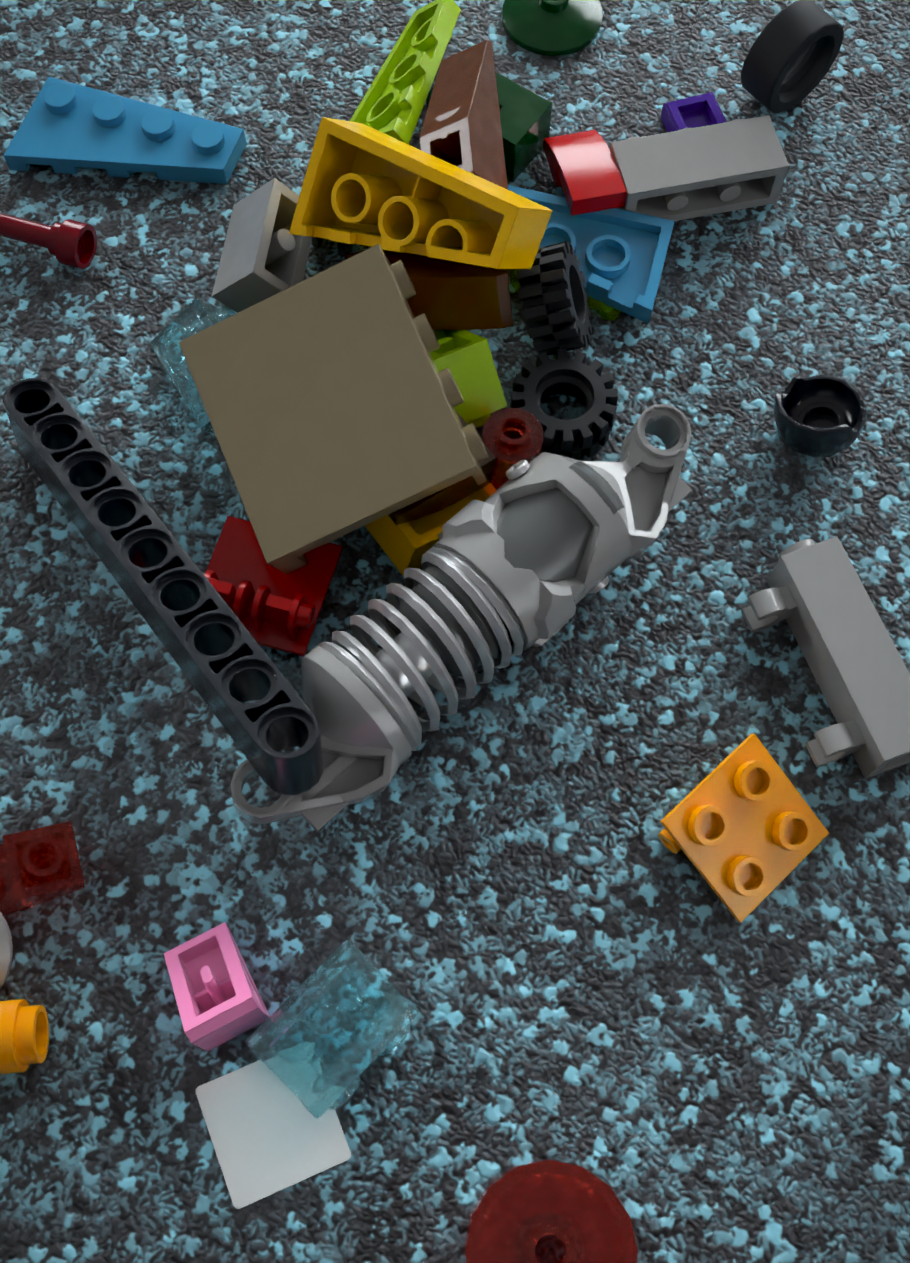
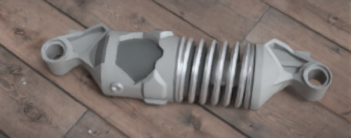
(485, 592)

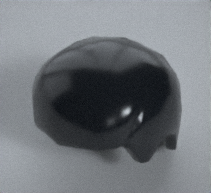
(819, 415)

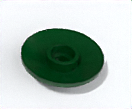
(552, 25)

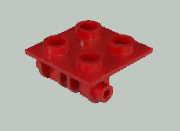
(272, 605)

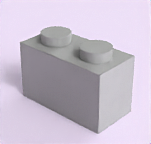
(259, 251)

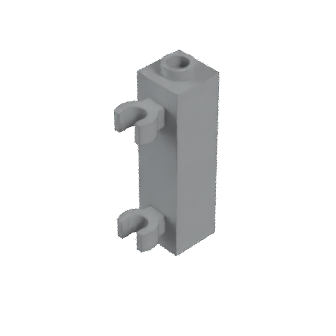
(846, 652)

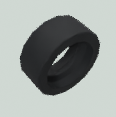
(791, 55)

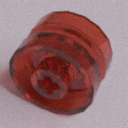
(549, 1200)

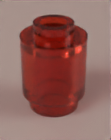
(511, 437)

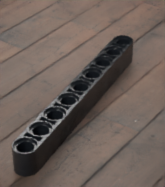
(168, 590)

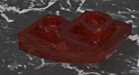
(38, 867)

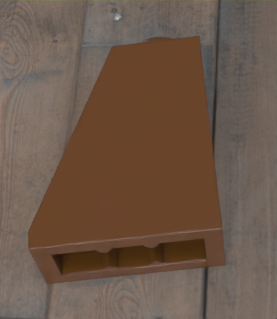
(455, 292)

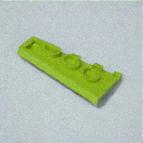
(408, 72)

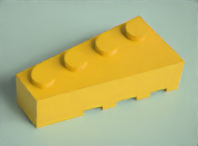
(390, 194)

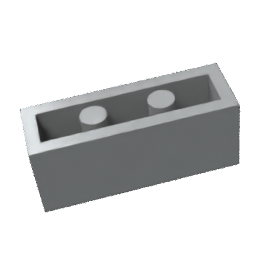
(702, 169)

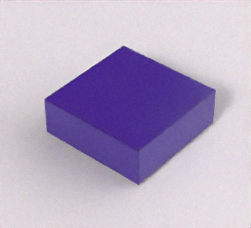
(692, 112)

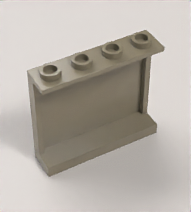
(332, 406)

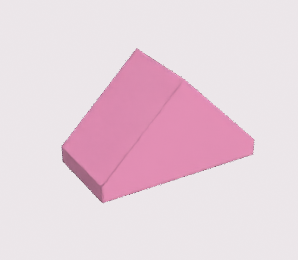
(214, 988)

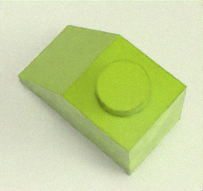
(474, 372)

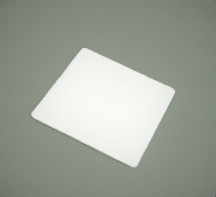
(266, 1134)

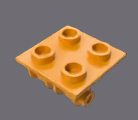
(743, 827)

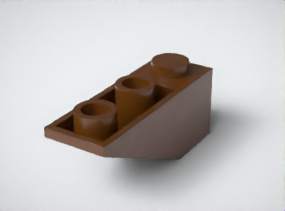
(465, 115)

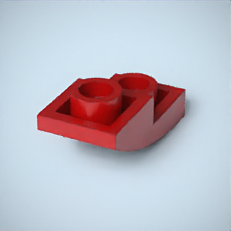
(585, 171)

